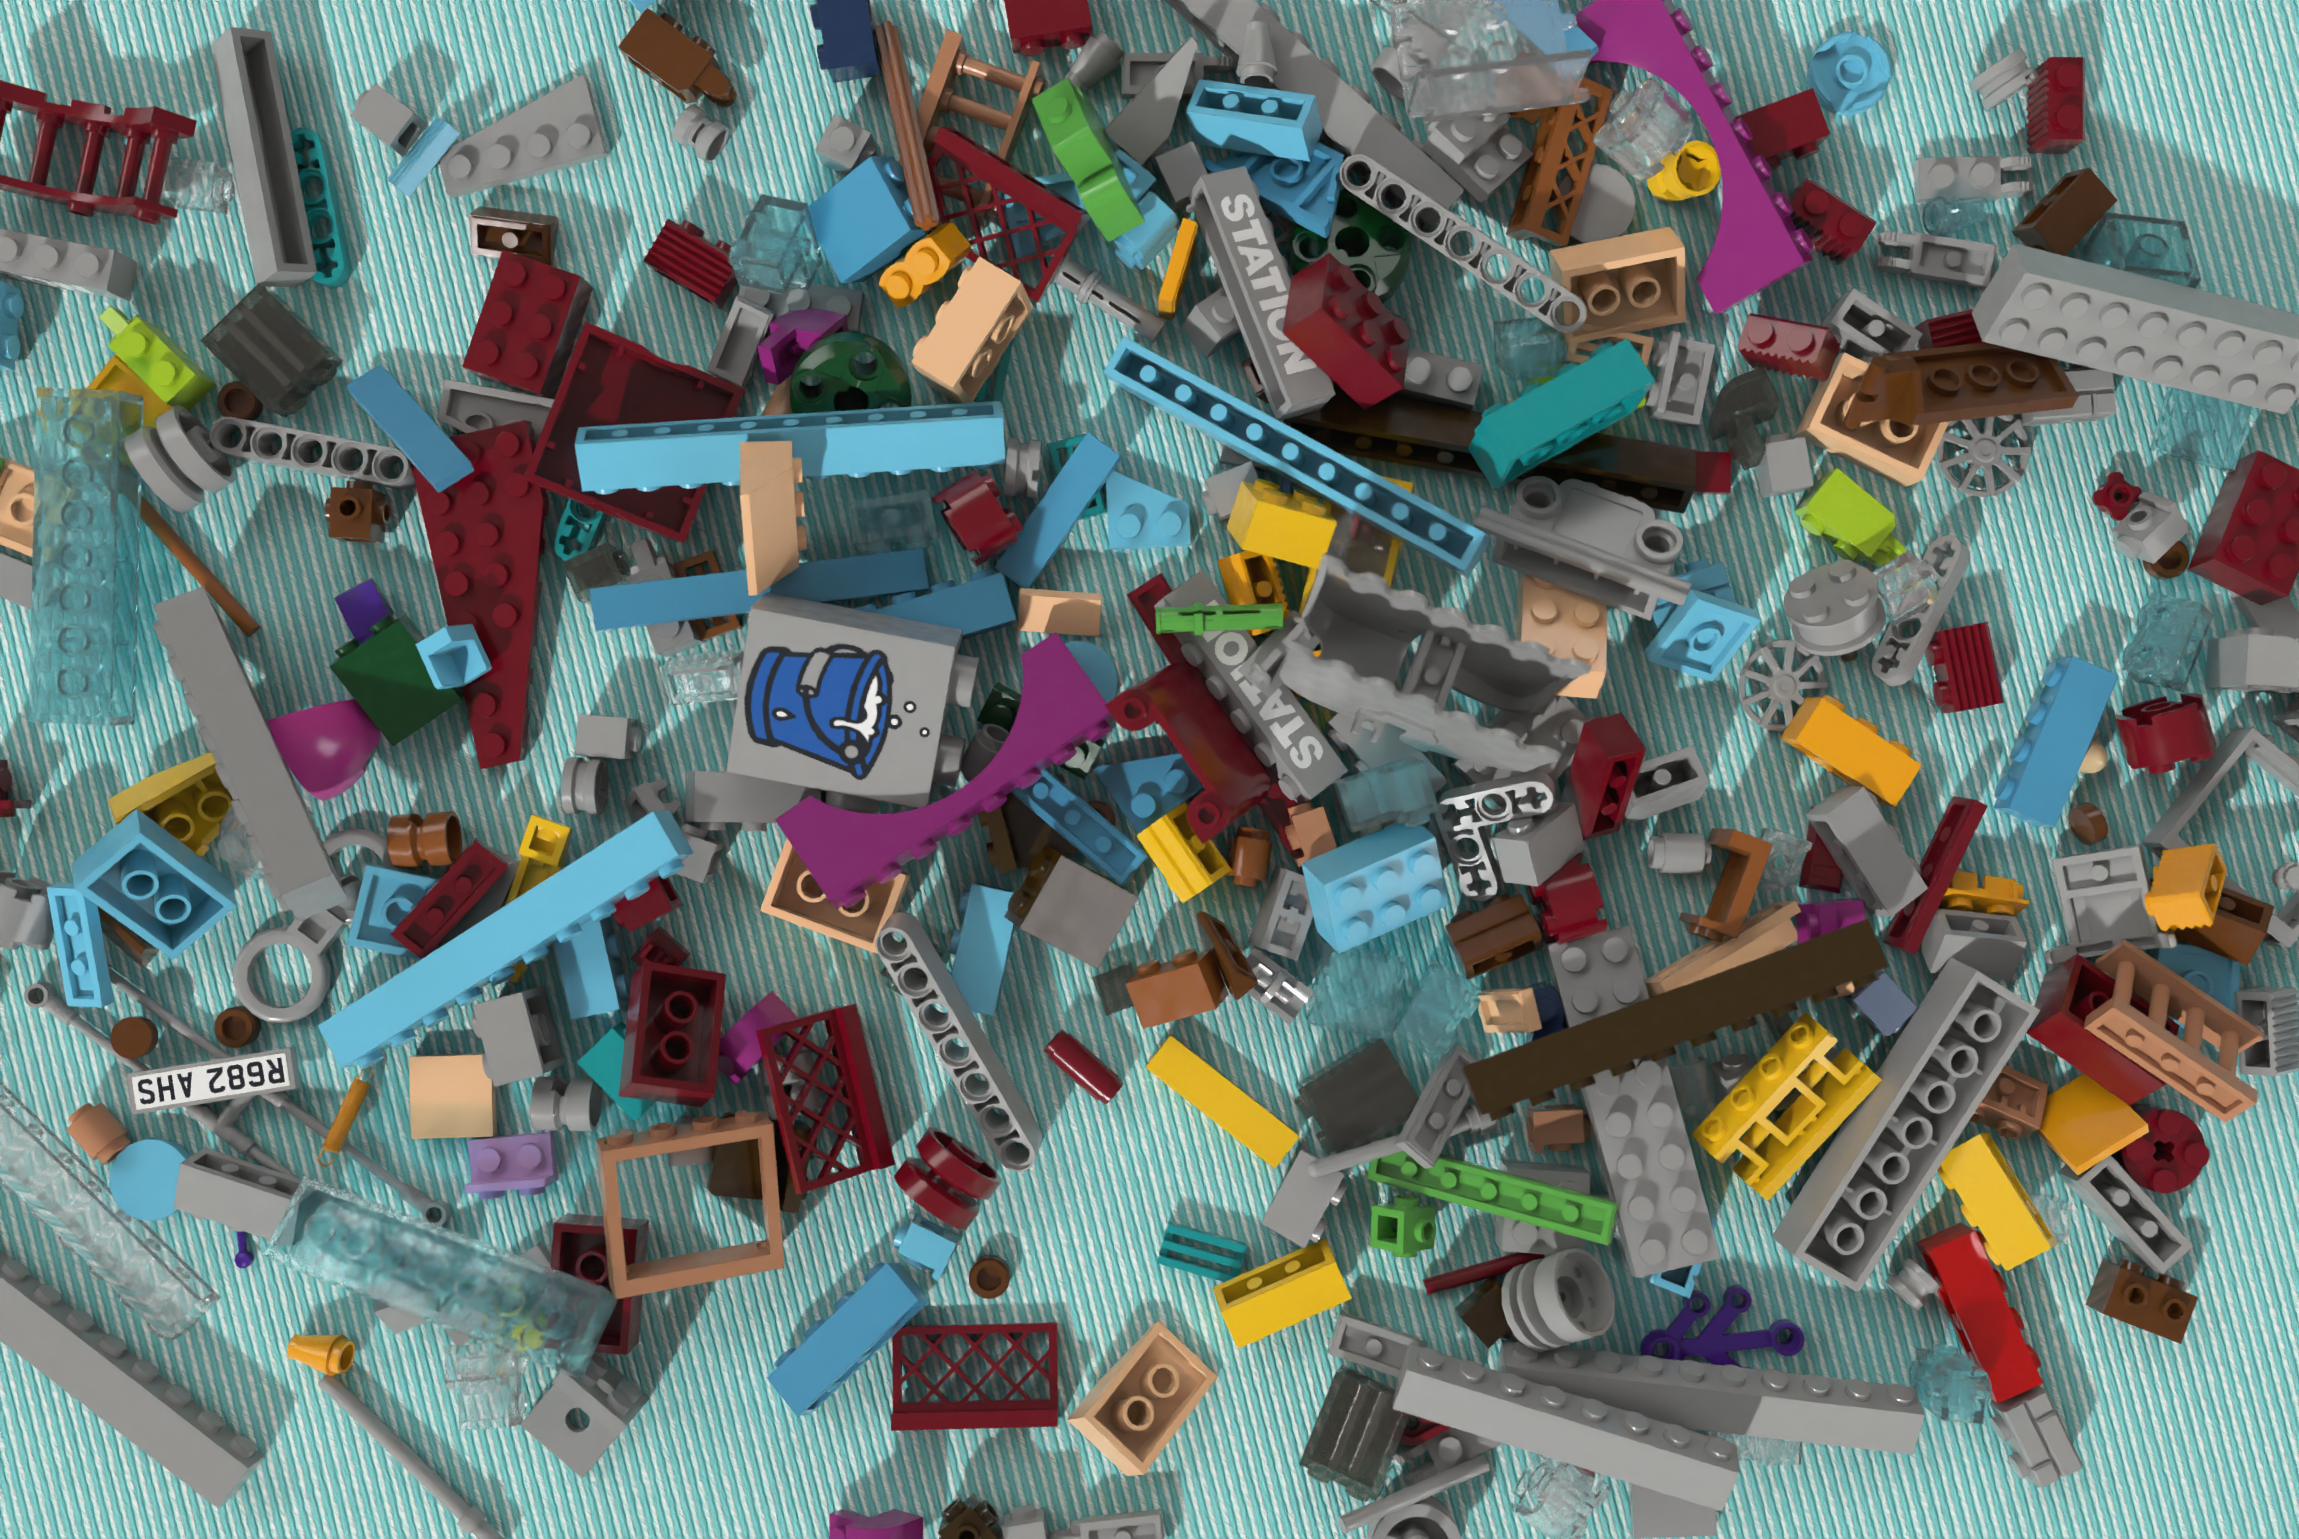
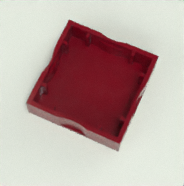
(621, 385)

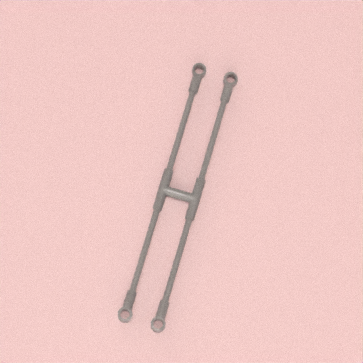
(223, 1124)

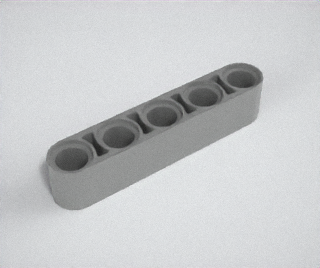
(297, 451)

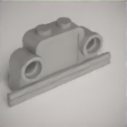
(1589, 543)

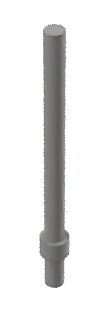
(470, 1518)

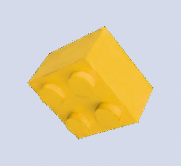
(1281, 523)

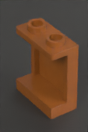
(1735, 885)

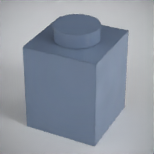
(1882, 1005)

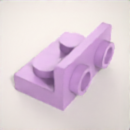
(511, 1164)

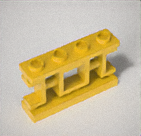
(1803, 1124)

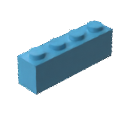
(972, 606)
(2054, 741)
(847, 1338)

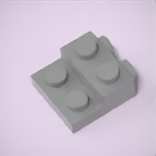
(1477, 152)

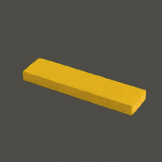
(1222, 1101)

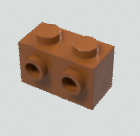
(1176, 988)

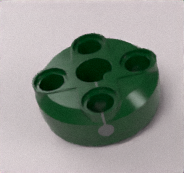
(1359, 245)
(846, 381)

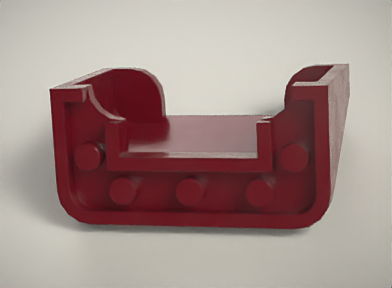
(1204, 738)

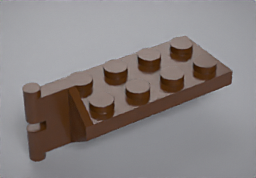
(1958, 385)

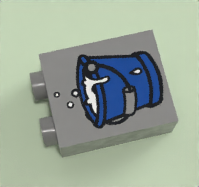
(849, 701)

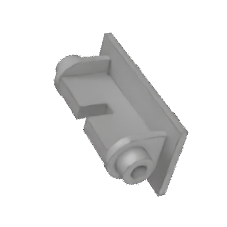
(1266, 662)

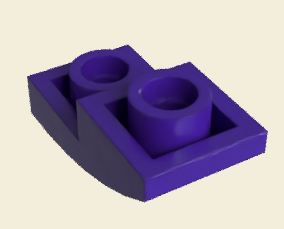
(363, 607)

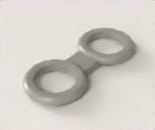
(310, 935)

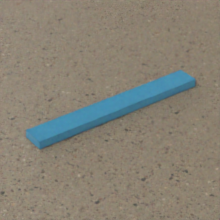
(728, 591)

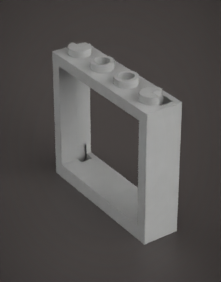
(2282, 766)

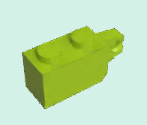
(157, 359)
(1850, 520)

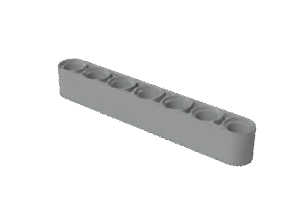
(1442, 240)
(961, 1024)

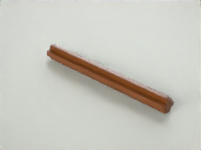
(906, 126)

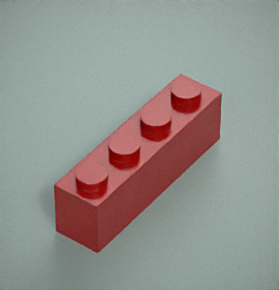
(1980, 1311)

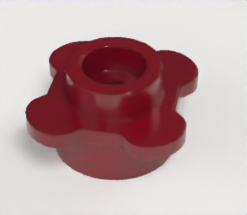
(2105, 500)

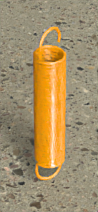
(346, 1116)

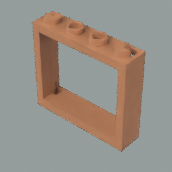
(698, 1266)

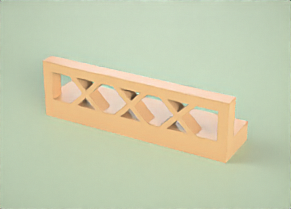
(1759, 936)

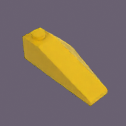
(182, 800)

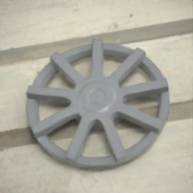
(1984, 452)
(1780, 684)

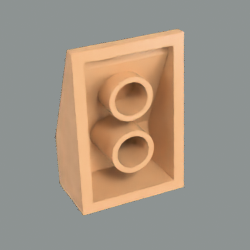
(1143, 1400)

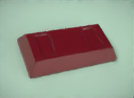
(1819, 868)

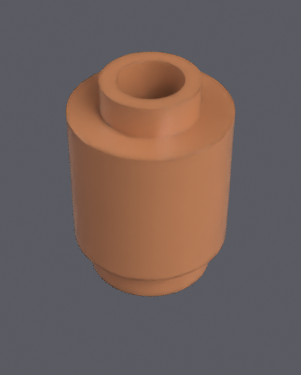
(98, 1132)

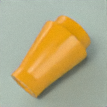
(323, 1352)

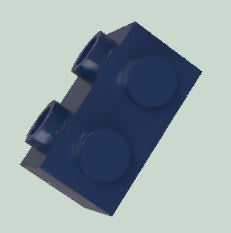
(848, 39)

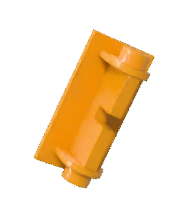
(1996, 896)

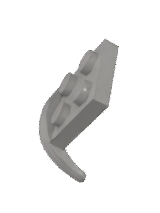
(2105, 903)

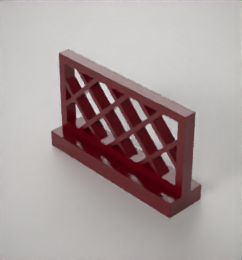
(1021, 188)
(858, 1091)
(975, 1413)

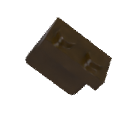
(1019, 834)
(738, 1174)

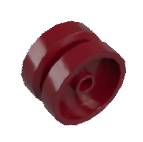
(947, 1178)

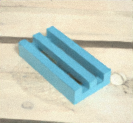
(423, 156)

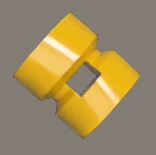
(1687, 174)

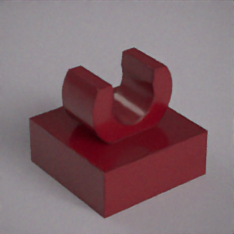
(661, 949)

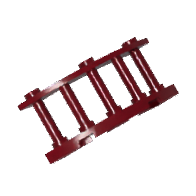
(97, 121)

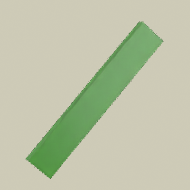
(1502, 1194)

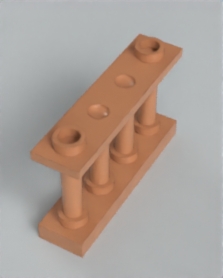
(940, 99)
(2160, 1051)

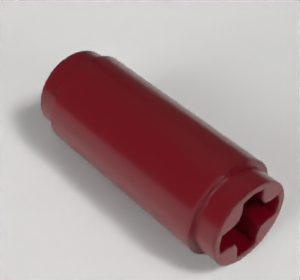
(1083, 1067)

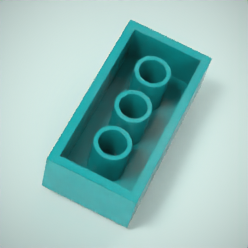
(1560, 412)

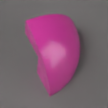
(326, 745)

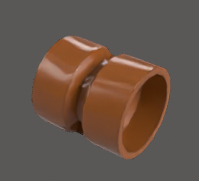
(419, 839)

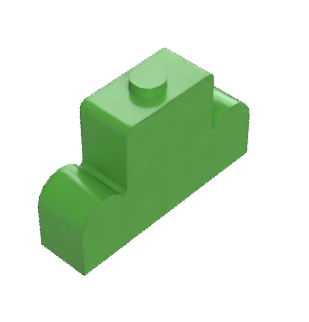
(1088, 157)

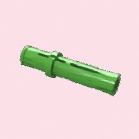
(1218, 618)

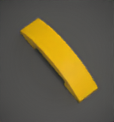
(543, 855)

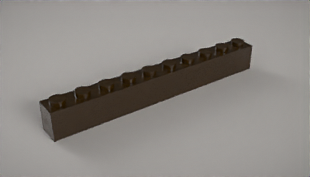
(1440, 437)
(1673, 1018)

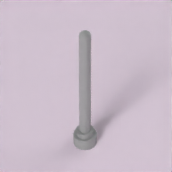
(1468, 1121)

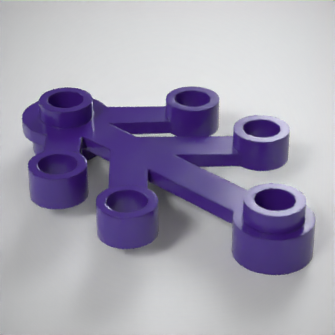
(1712, 1341)

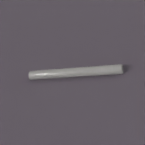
(1413, 1494)

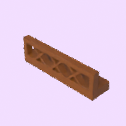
(1541, 170)

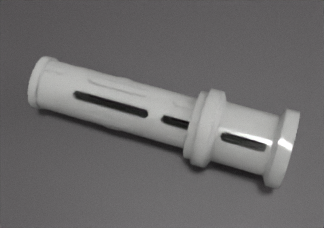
(1090, 287)

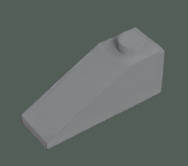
(1150, 114)

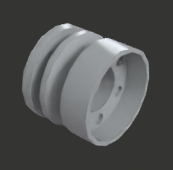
(1558, 1300)

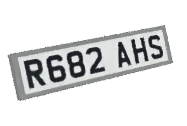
(213, 1080)

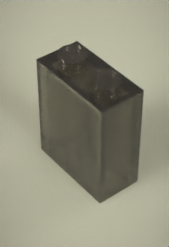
(272, 351)
(1357, 1097)
(1356, 1435)

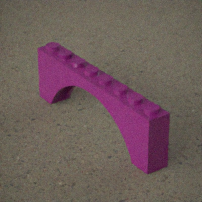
(1755, 232)
(856, 850)

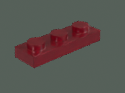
(449, 899)

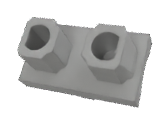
(1277, 987)

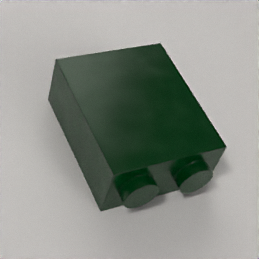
(391, 678)

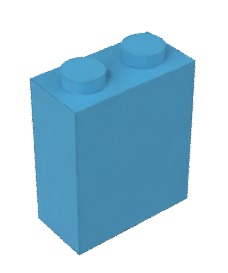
(865, 219)

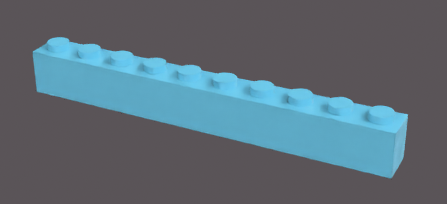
(828, 443)
(1297, 458)
(506, 939)

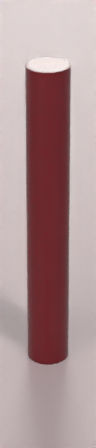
(1477, 1272)

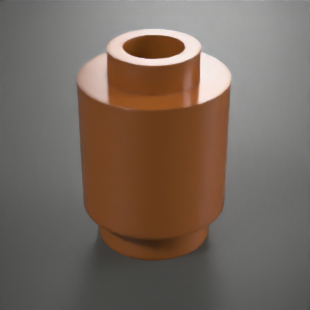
(1250, 856)

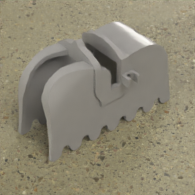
(1363, 645)

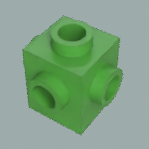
(1403, 1226)

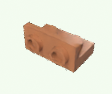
(2013, 1104)

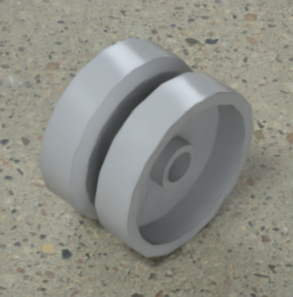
(179, 459)

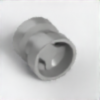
(700, 133)

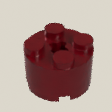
(977, 516)
(2166, 732)
(1568, 903)
(2168, 1154)

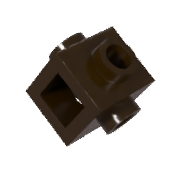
(970, 1520)

